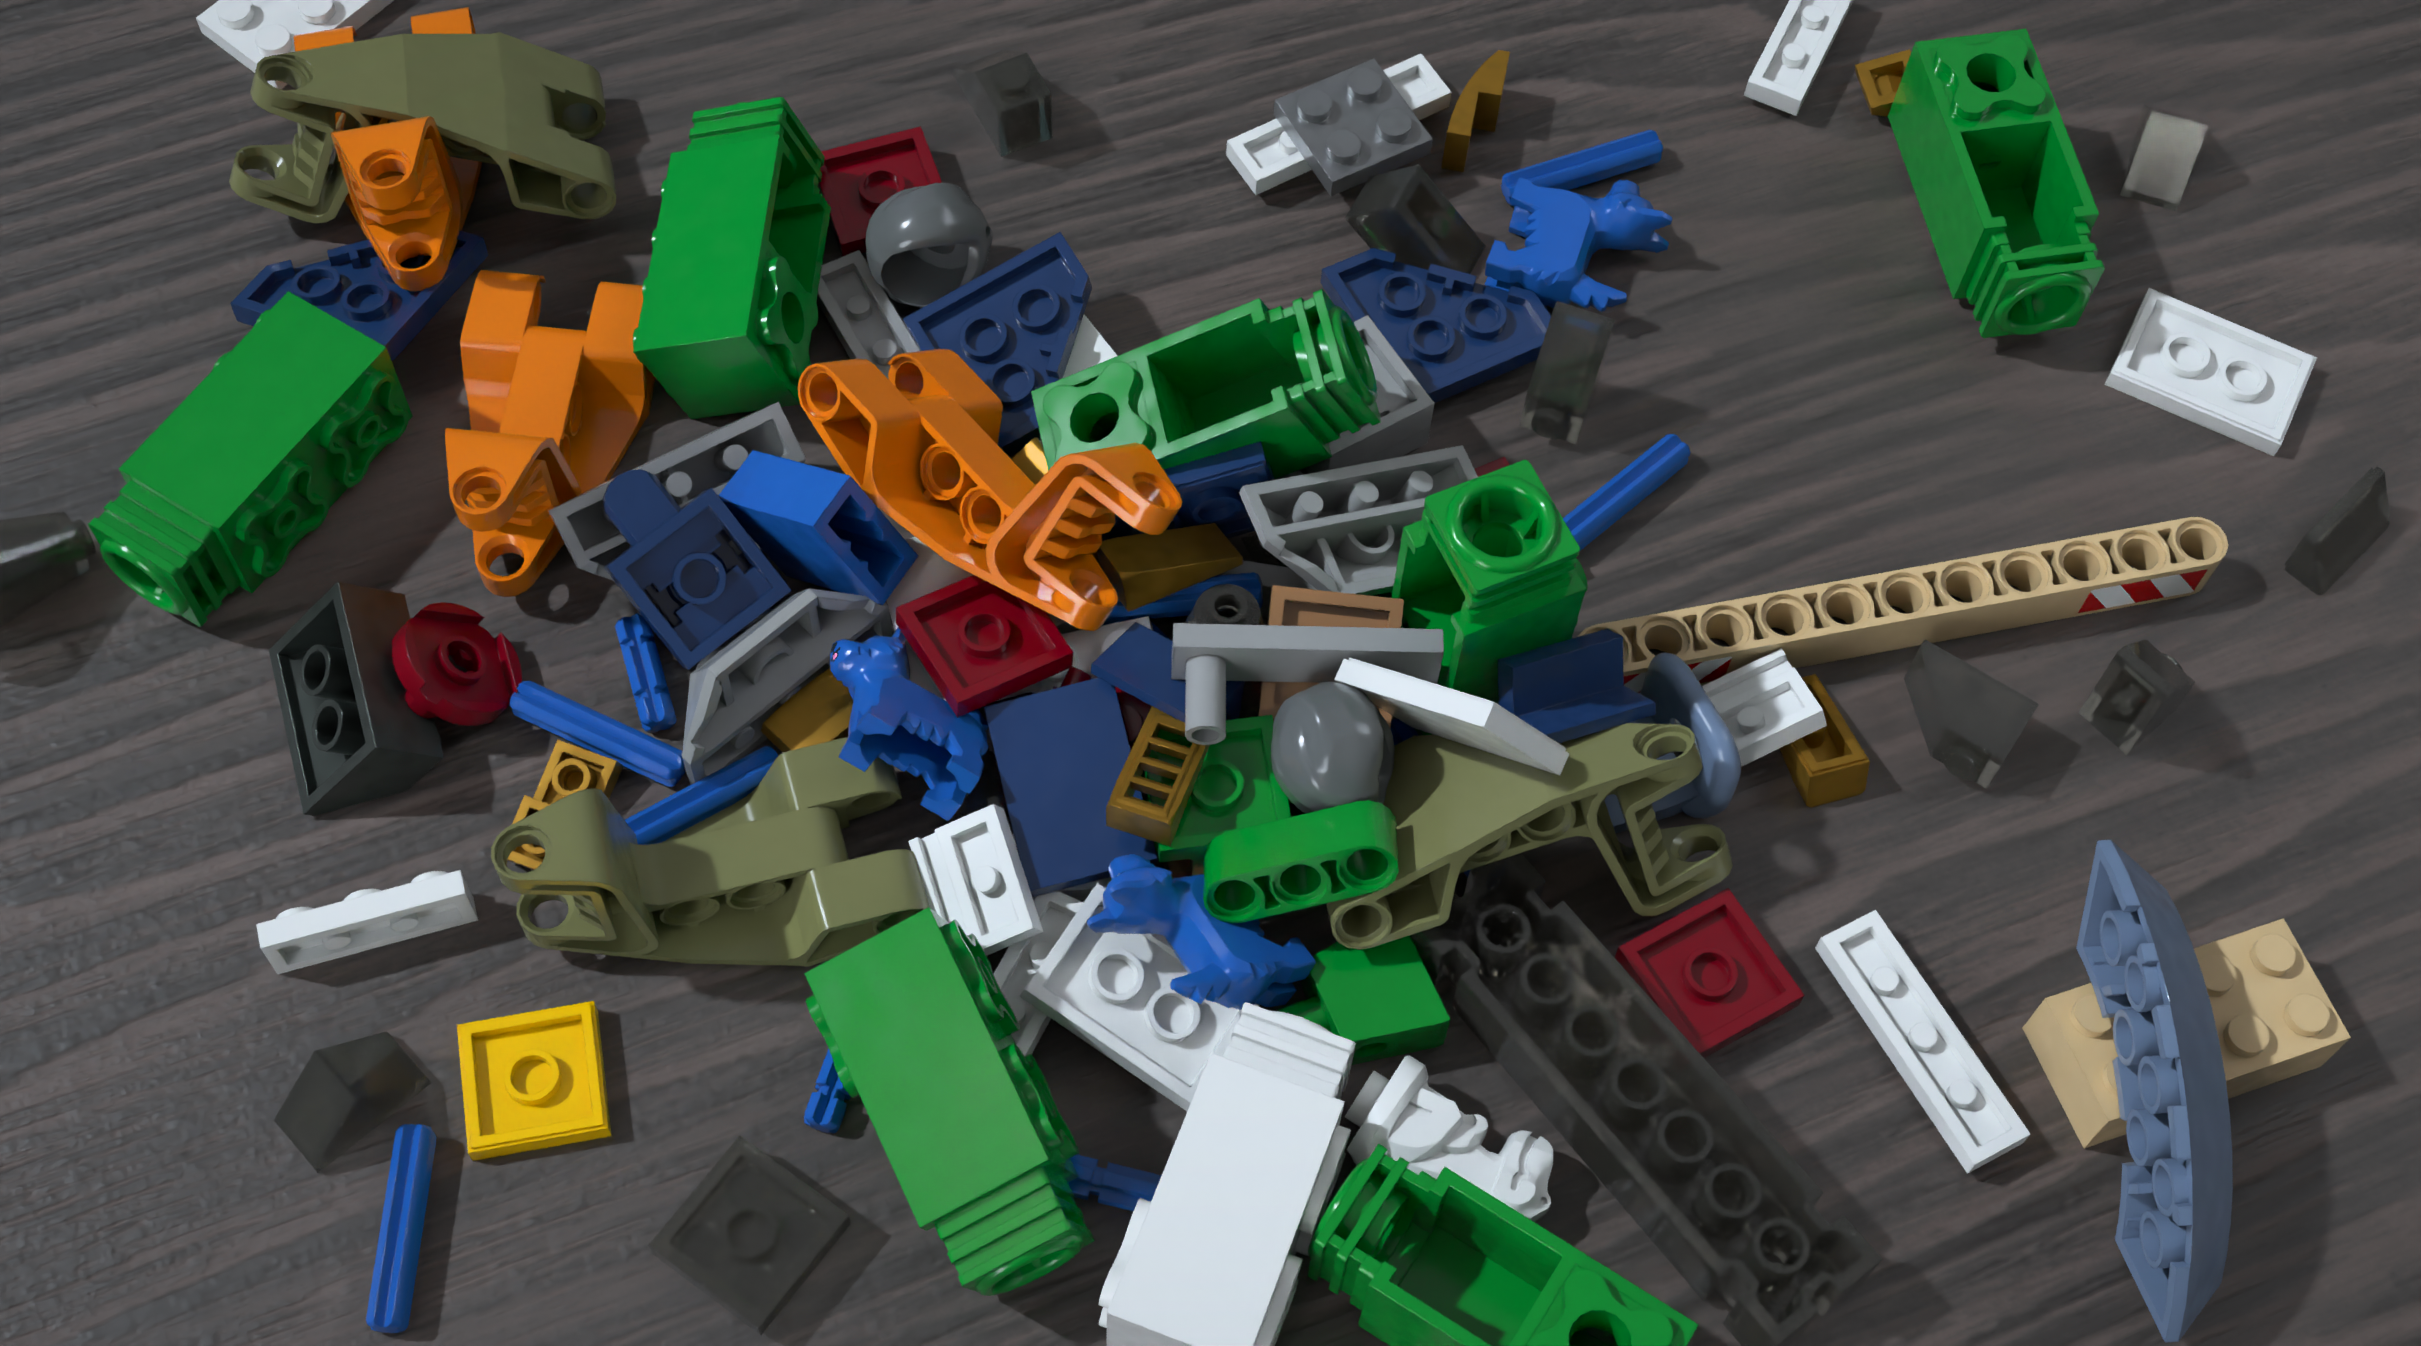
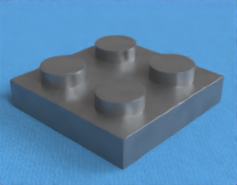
(1352, 126)

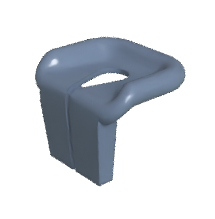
(1682, 698)

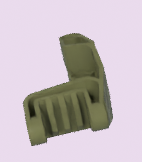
(489, 99)
(1475, 808)
(735, 889)

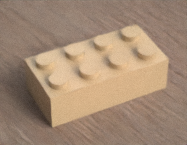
(2265, 1010)

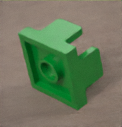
(1230, 792)

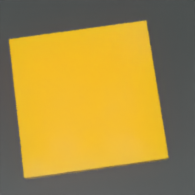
(533, 1080)

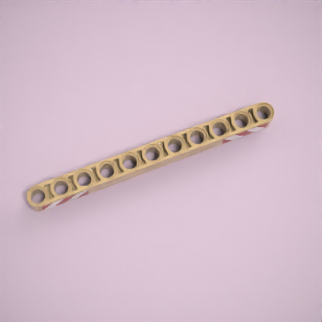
(1982, 581)

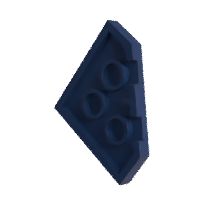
(361, 291)
(1440, 319)
(1012, 329)

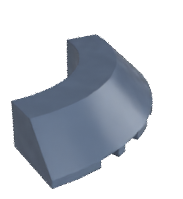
(2168, 1089)

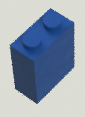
(818, 526)

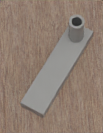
(1273, 653)

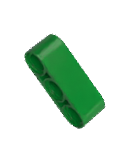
(1300, 862)

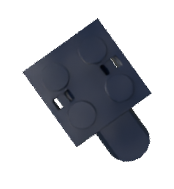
(687, 566)

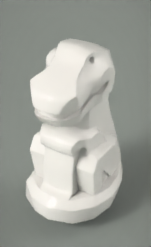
(1435, 1134)

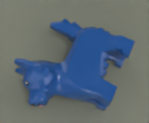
(1563, 235)
(907, 722)
(1222, 958)

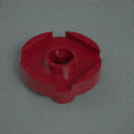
(437, 686)

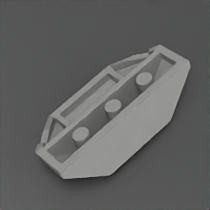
(684, 473)
(1348, 522)
(764, 668)

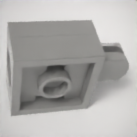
(1402, 407)

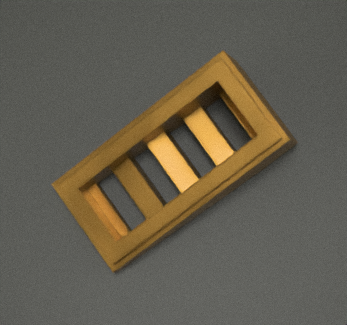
(1143, 817)

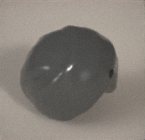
(927, 243)
(1331, 748)

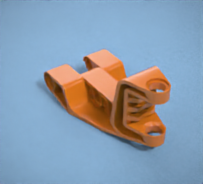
(401, 176)
(544, 416)
(934, 465)

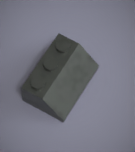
(345, 703)

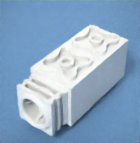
(1237, 1194)

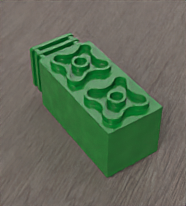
(1997, 181)
(735, 262)
(1222, 385)
(251, 460)
(1490, 572)
(953, 1099)
(1466, 1270)

